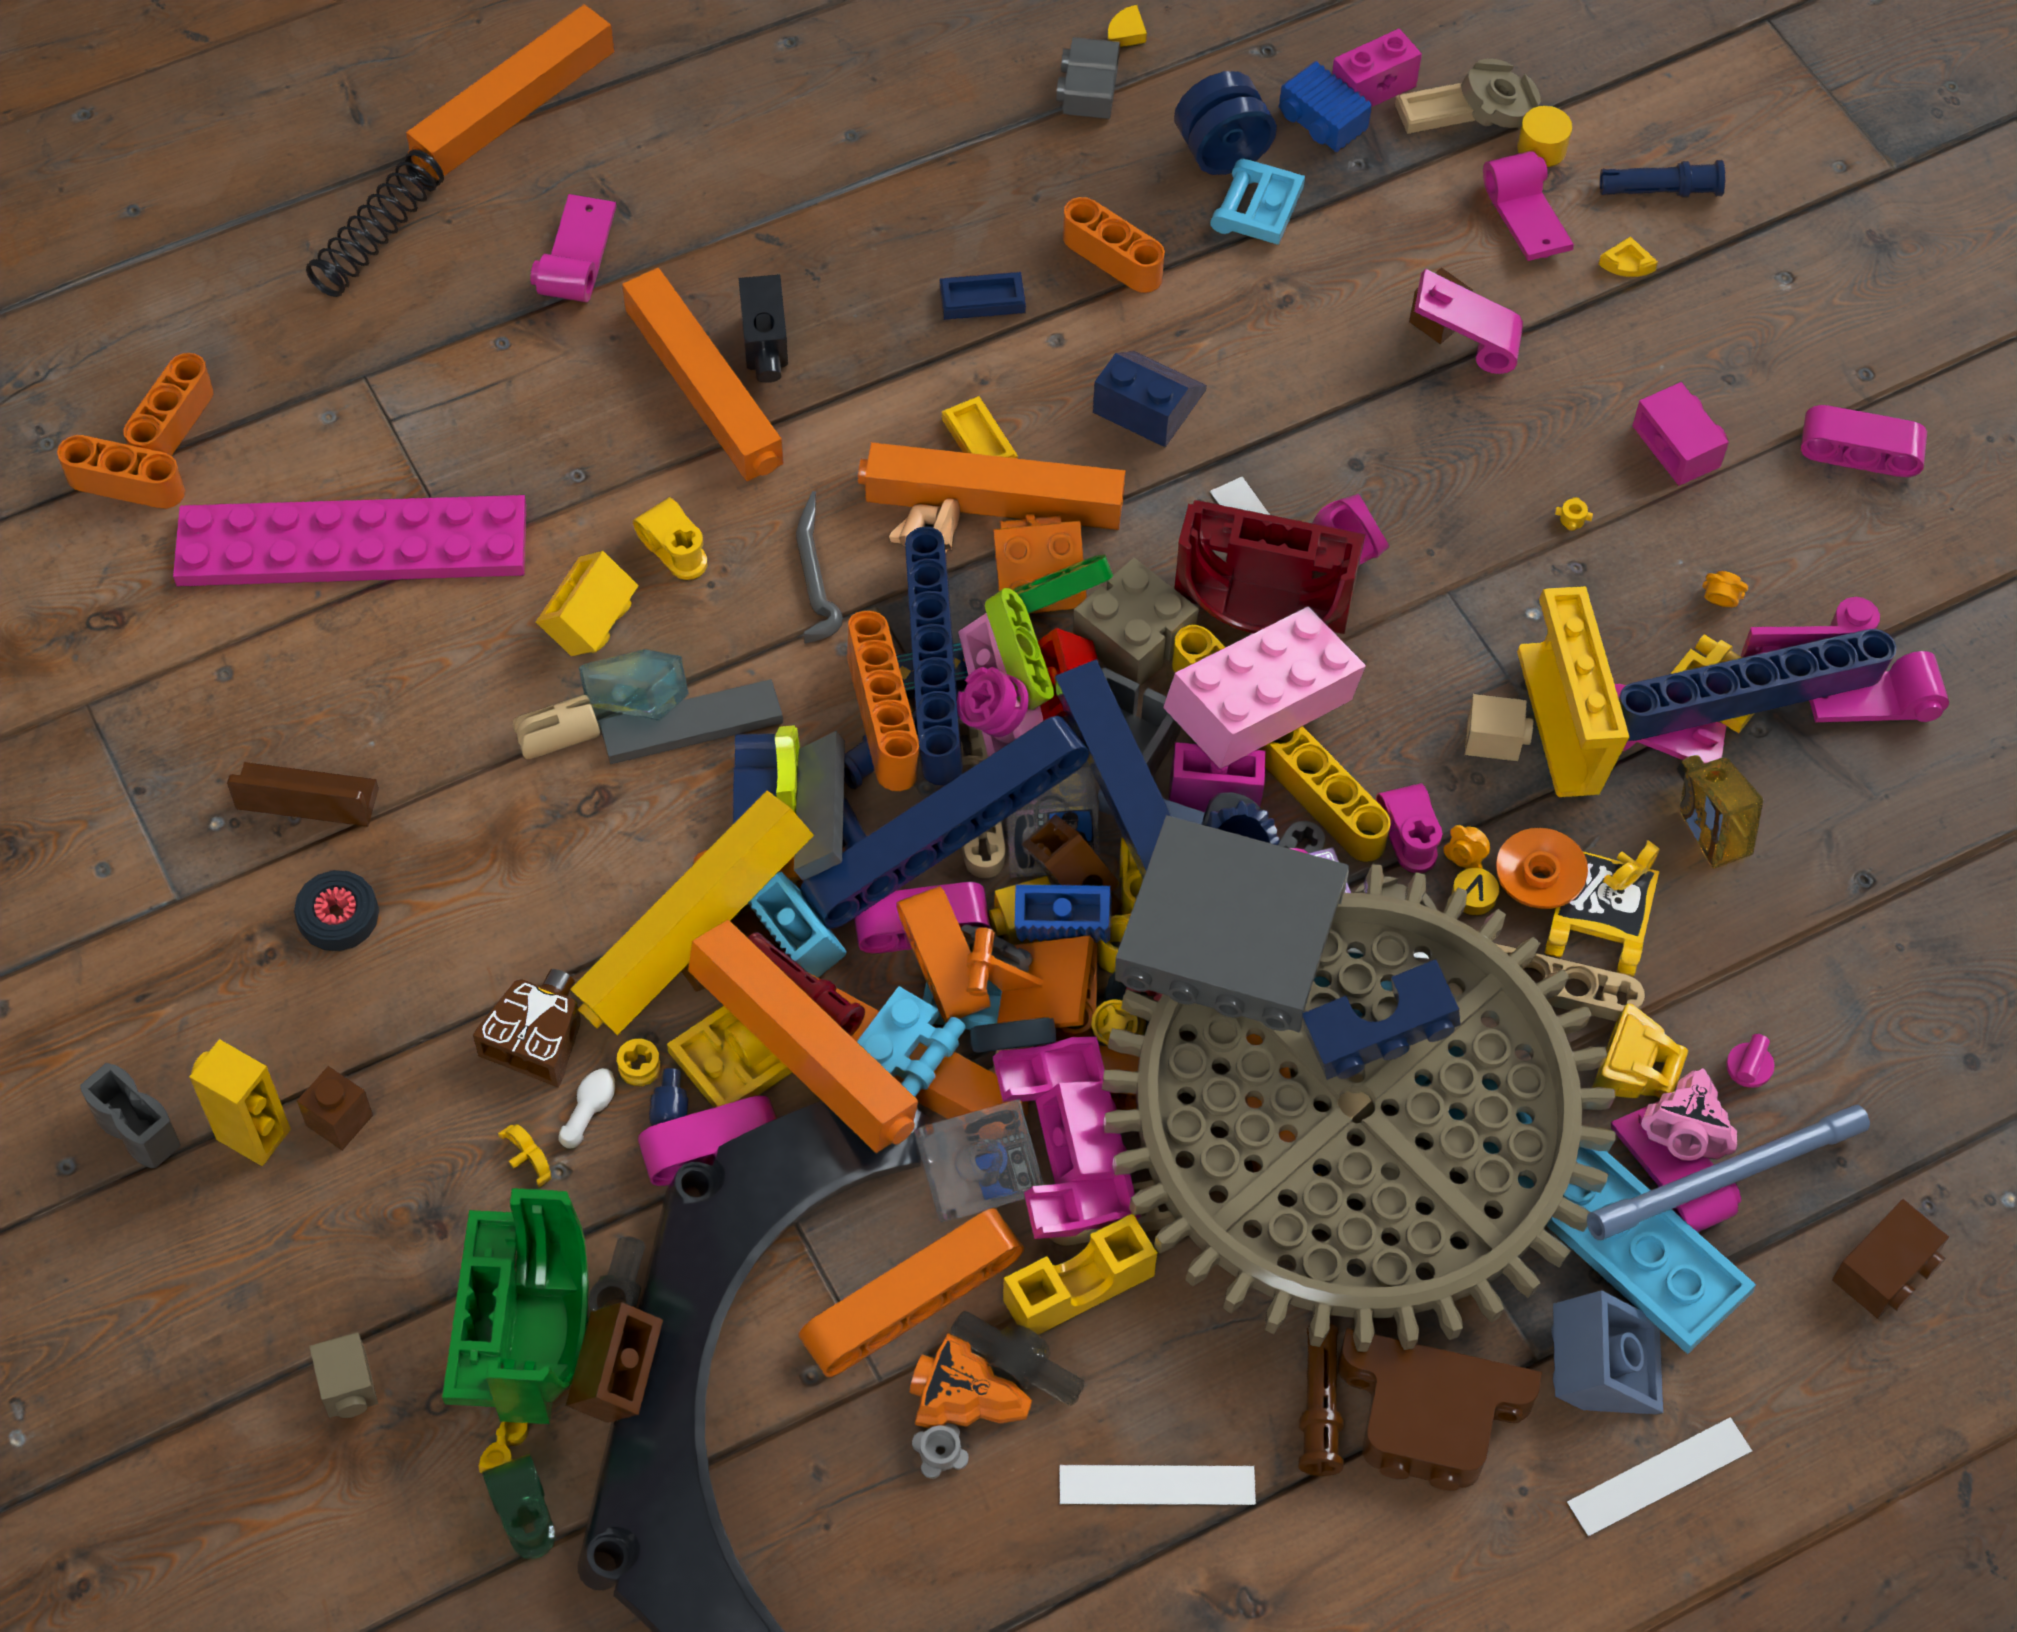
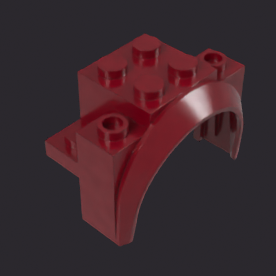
(1265, 567)

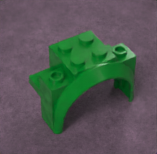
(521, 1327)

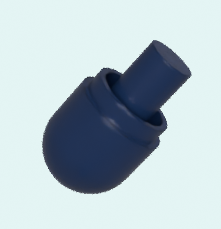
(668, 1100)

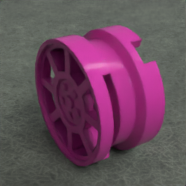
(991, 701)

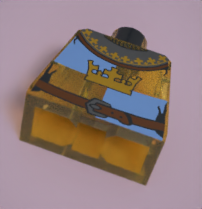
(1719, 809)

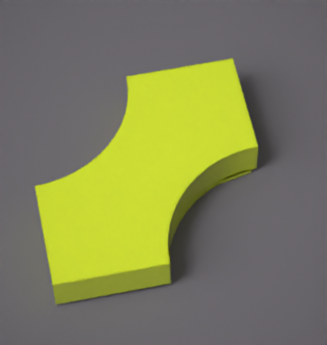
(787, 764)

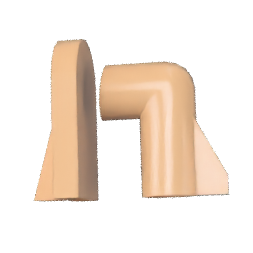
(943, 519)

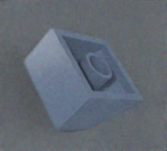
(1606, 1356)

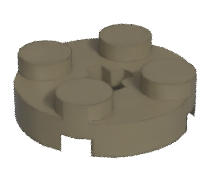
(1499, 94)

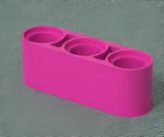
(1864, 441)
(882, 931)
(699, 1135)

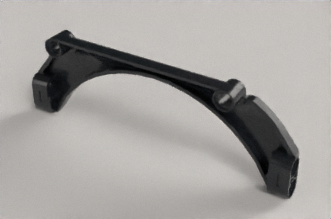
(654, 1480)

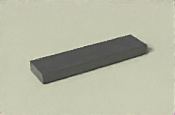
(693, 722)
(821, 804)

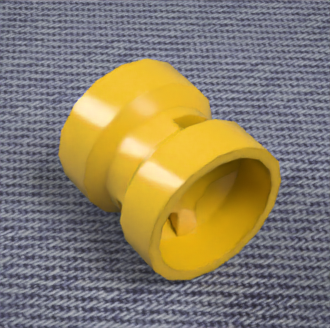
(1110, 1016)

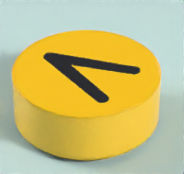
(1481, 890)

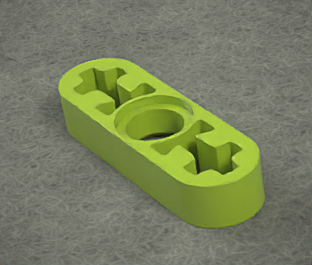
(1019, 645)

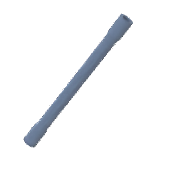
(1630, 1212)

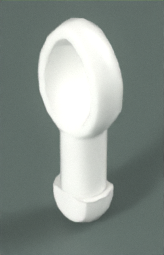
(592, 1097)

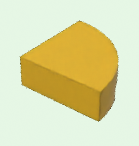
(1127, 27)
(1628, 259)

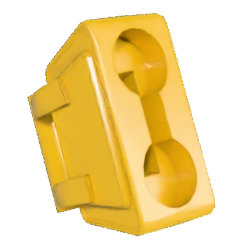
(1631, 1055)

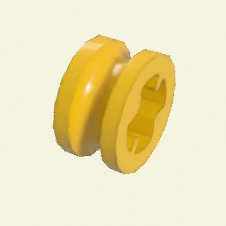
(648, 1071)

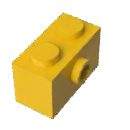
(587, 604)

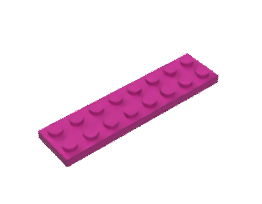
(350, 540)

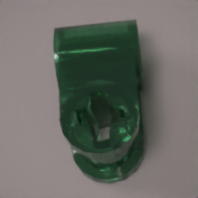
(520, 1501)

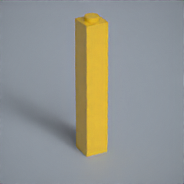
(699, 901)

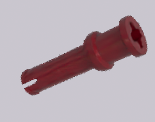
(821, 991)

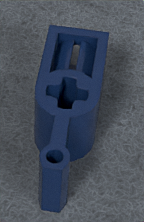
(753, 770)

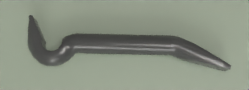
(813, 577)

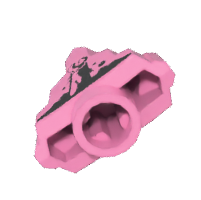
(1691, 1120)

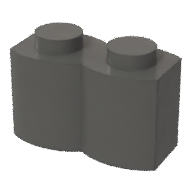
(1089, 78)
(130, 1115)

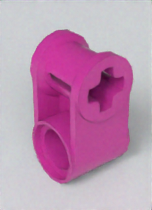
(1413, 827)

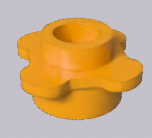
(1724, 589)
(1467, 847)

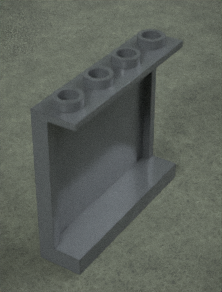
(1230, 923)

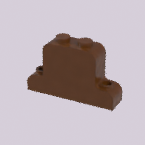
(1433, 1408)

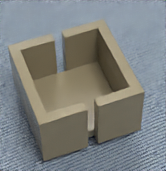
(1130, 621)

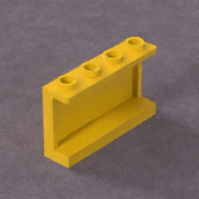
(1573, 695)

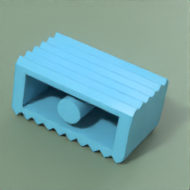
(796, 926)

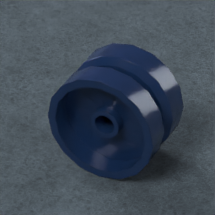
(1224, 122)

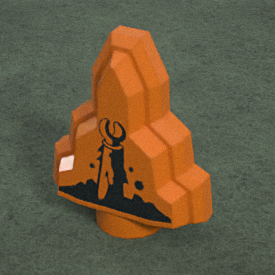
(962, 1388)

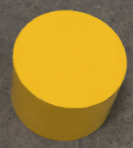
(1546, 133)

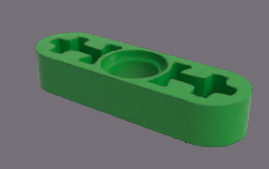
(1065, 583)

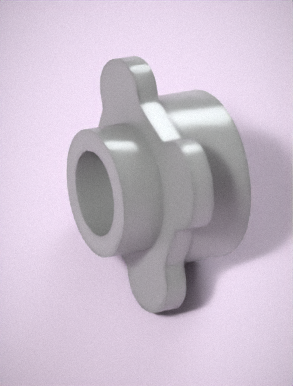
(935, 1437)

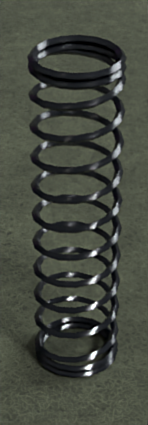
(416, 176)

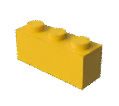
(240, 1101)

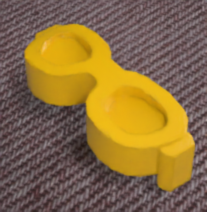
(1632, 869)
(529, 1150)
(498, 1452)

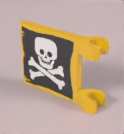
(1607, 913)

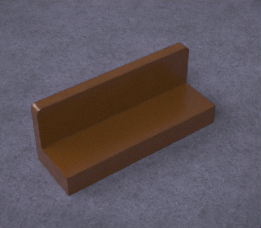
(304, 793)

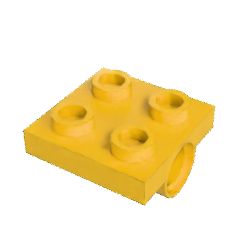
(726, 1059)

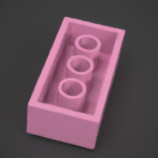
(1263, 687)

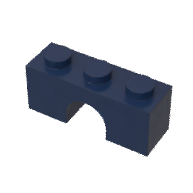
(1349, 1042)

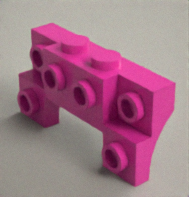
(1071, 1108)

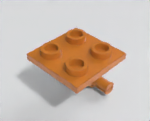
(1035, 549)
(1050, 989)

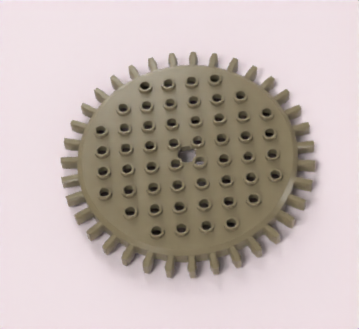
(1545, 1150)

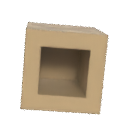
(1497, 727)

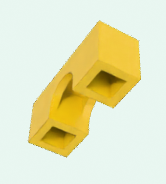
(1110, 1264)

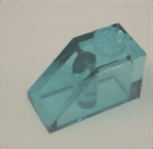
(636, 683)

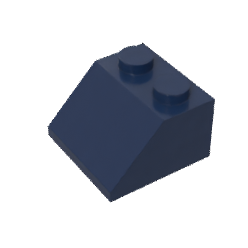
(1145, 396)

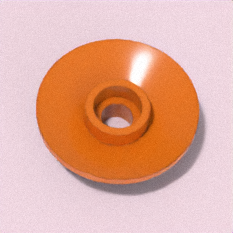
(1545, 853)

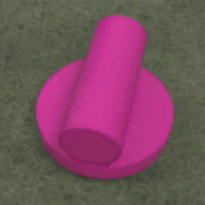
(1751, 1062)

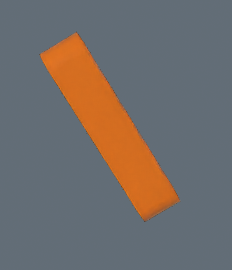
(882, 701)
(910, 1292)

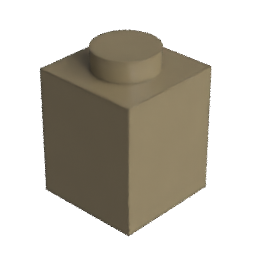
(344, 1376)

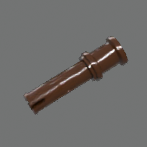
(1321, 1420)

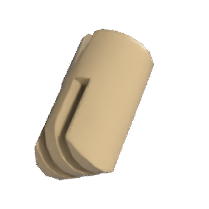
(556, 727)

